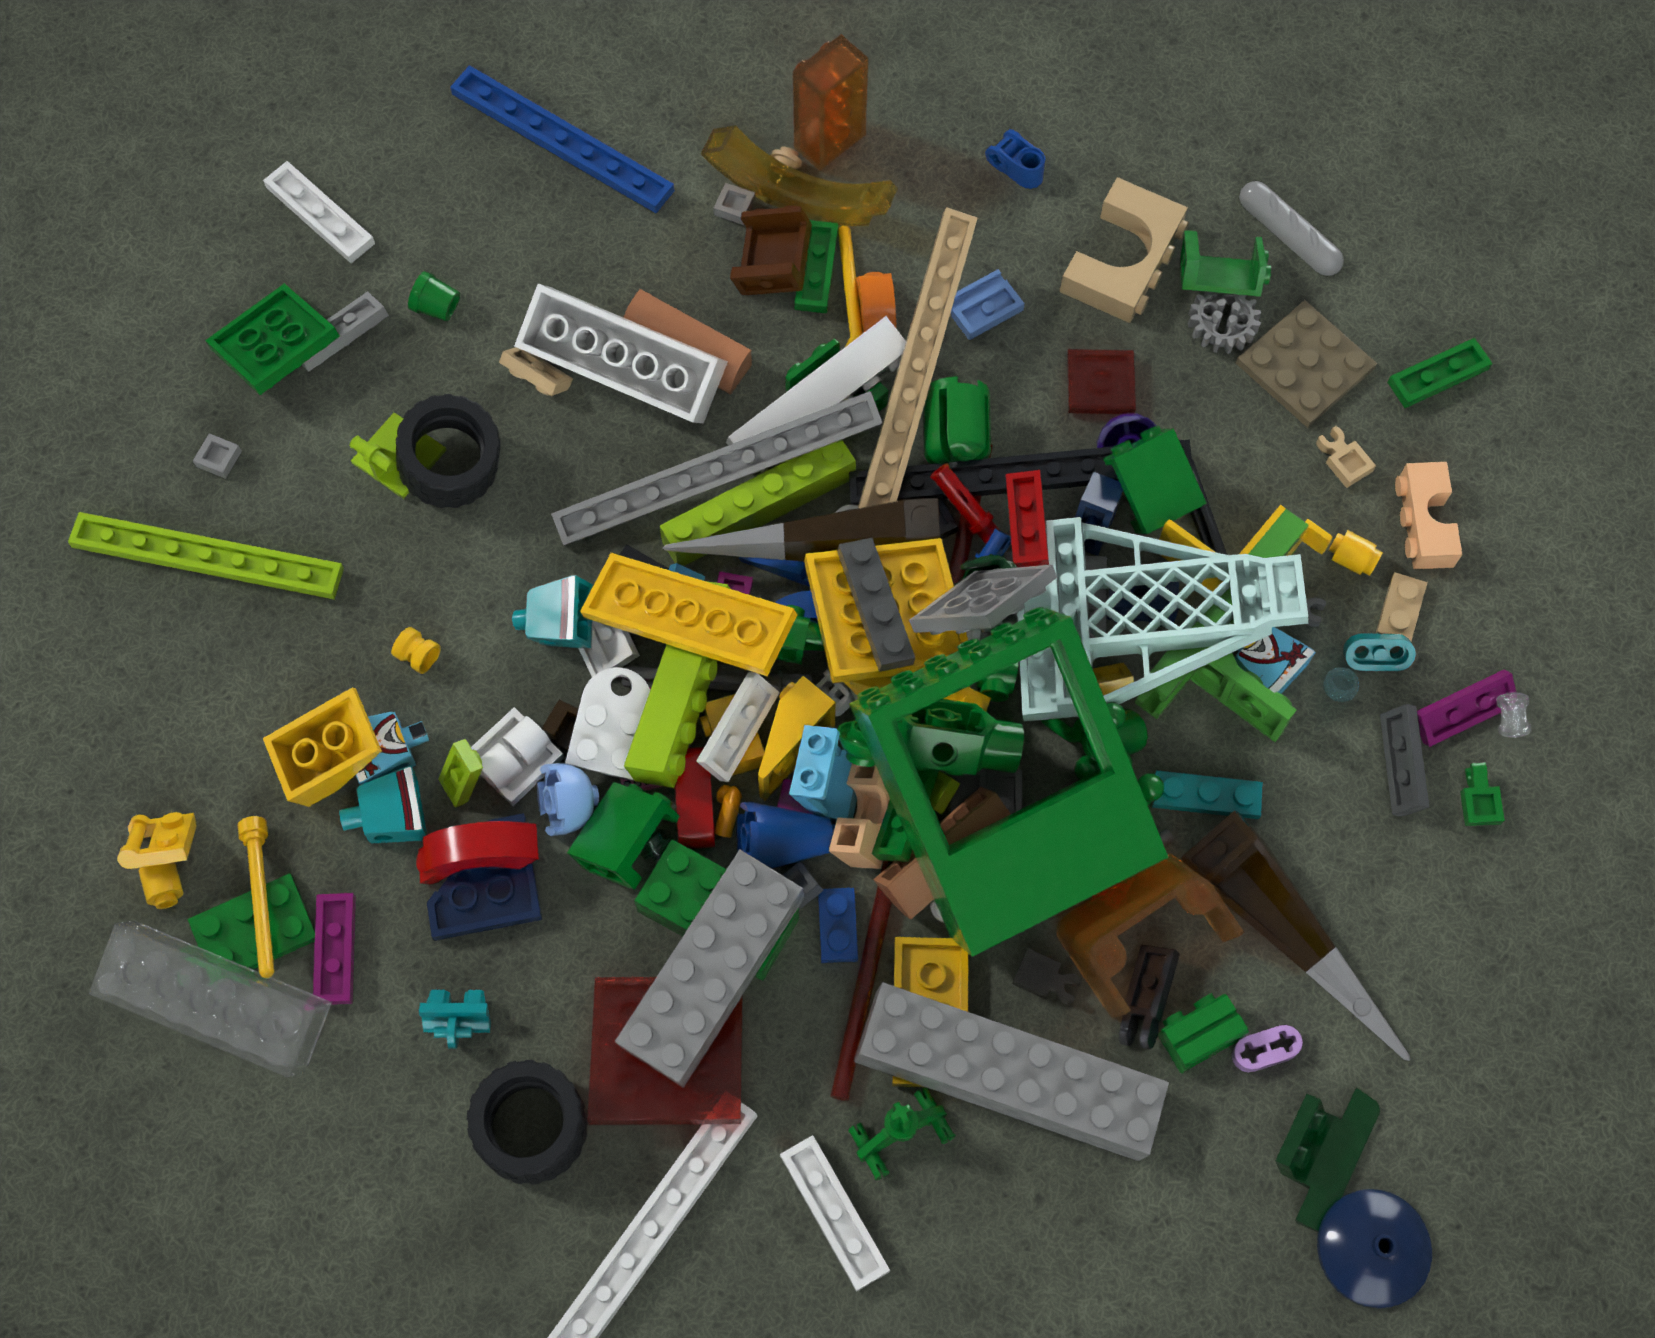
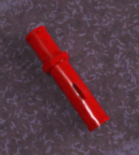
(966, 504)

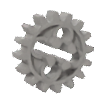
(1234, 333)

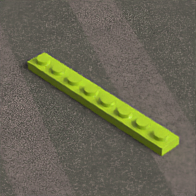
(206, 555)

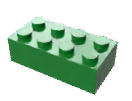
(680, 889)

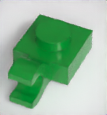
(1480, 802)

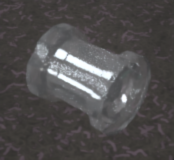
(1513, 714)

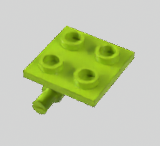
(379, 455)

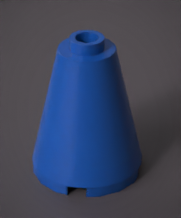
(782, 835)

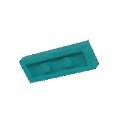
(1210, 794)

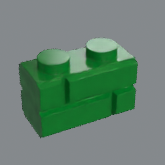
(1202, 1032)

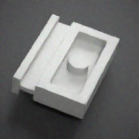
(608, 648)

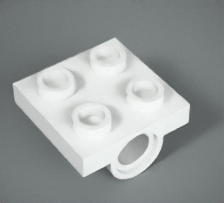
(514, 754)

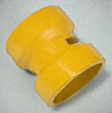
(414, 649)

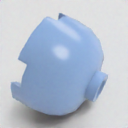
(566, 798)

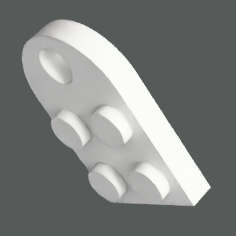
(607, 723)

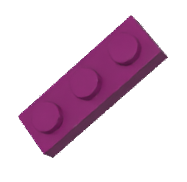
(1463, 708)
(334, 947)

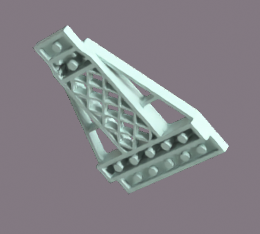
(1262, 596)

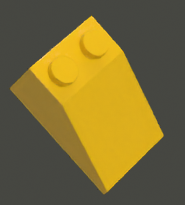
(798, 706)
(323, 749)

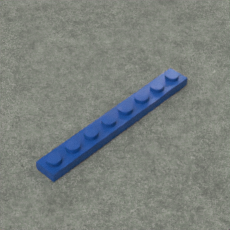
(562, 139)

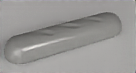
(1291, 228)

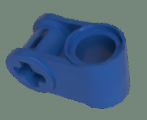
(1018, 159)

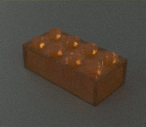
(830, 101)

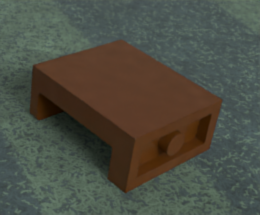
(773, 251)

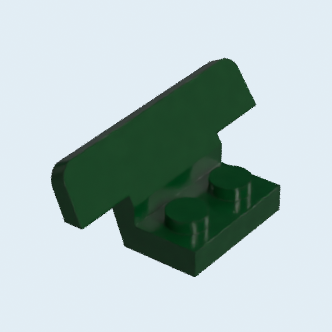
(1325, 1151)

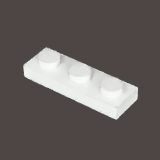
(738, 726)

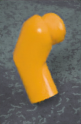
(731, 800)

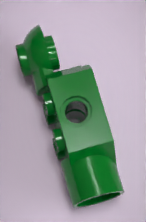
(948, 738)

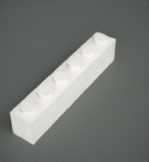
(834, 381)

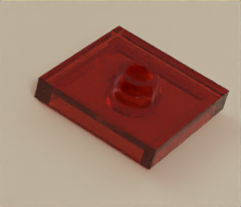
(1101, 381)

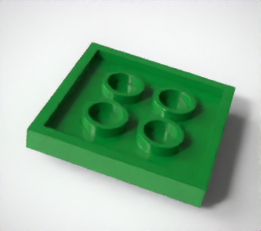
(272, 338)

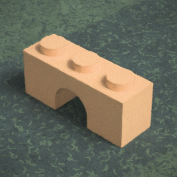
(1428, 541)
(856, 836)

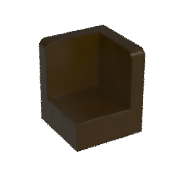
(560, 724)

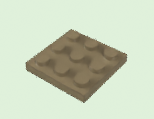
(1306, 363)

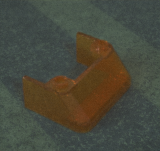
(1093, 927)

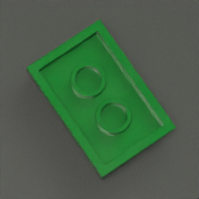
(230, 927)

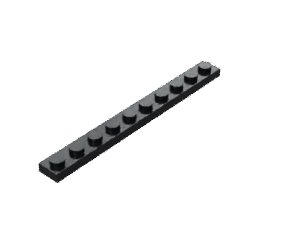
(988, 475)

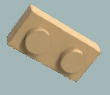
(535, 370)
(1401, 606)

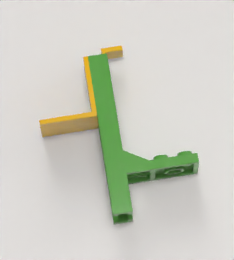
(1235, 688)

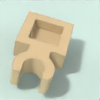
(1346, 461)

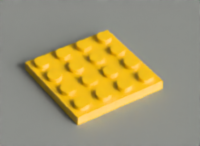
(916, 576)

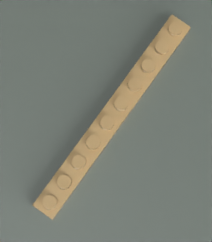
(918, 359)

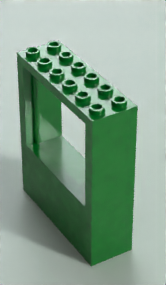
(1043, 853)

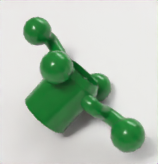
(1133, 736)

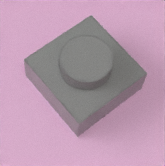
(732, 202)
(217, 456)

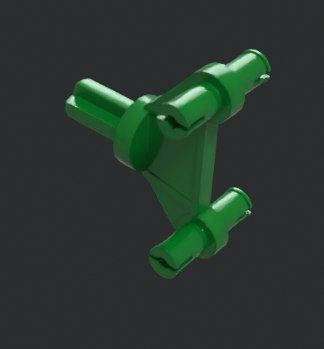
(900, 1125)

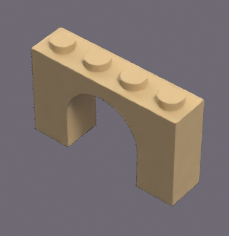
(1124, 289)

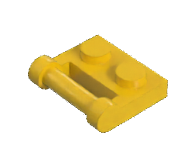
(169, 840)

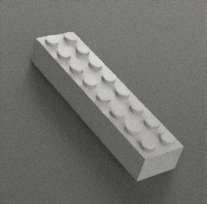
(1012, 1072)

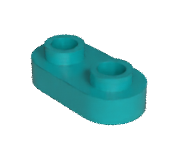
(1377, 652)

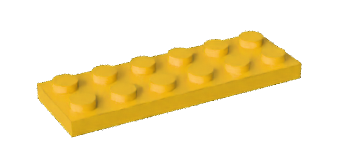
(689, 614)

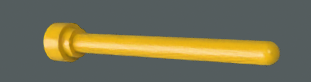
(850, 283)
(252, 833)

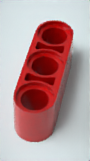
(694, 804)

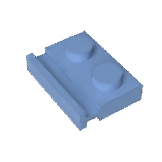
(985, 304)

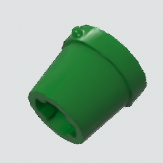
(433, 297)

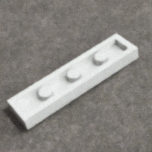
(319, 212)
(834, 1213)

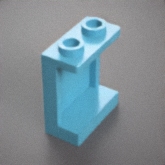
(822, 775)

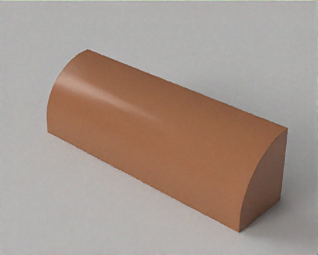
(675, 324)
(905, 882)

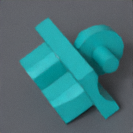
(455, 1019)

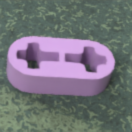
(1264, 1040)

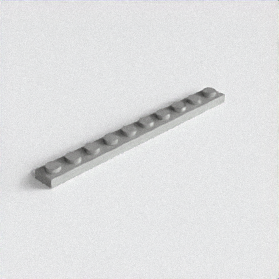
(717, 468)

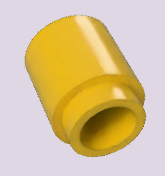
(1355, 553)
(161, 885)

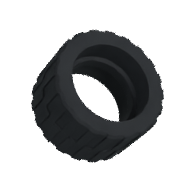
(453, 413)
(501, 1085)

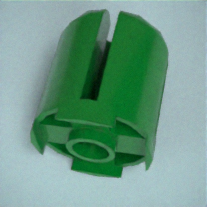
(956, 421)

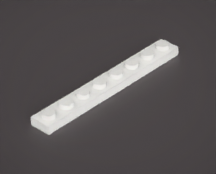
(651, 1229)

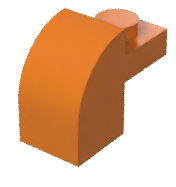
(876, 298)

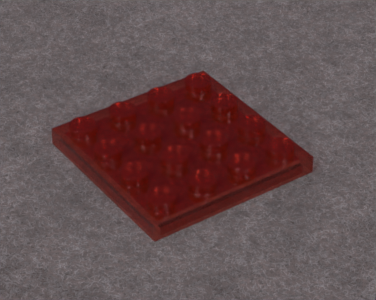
(633, 1093)

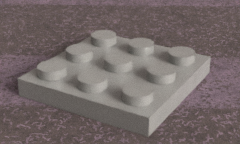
(983, 599)

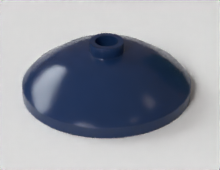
(1351, 1251)

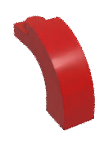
(476, 846)

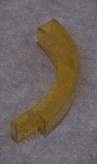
(782, 186)

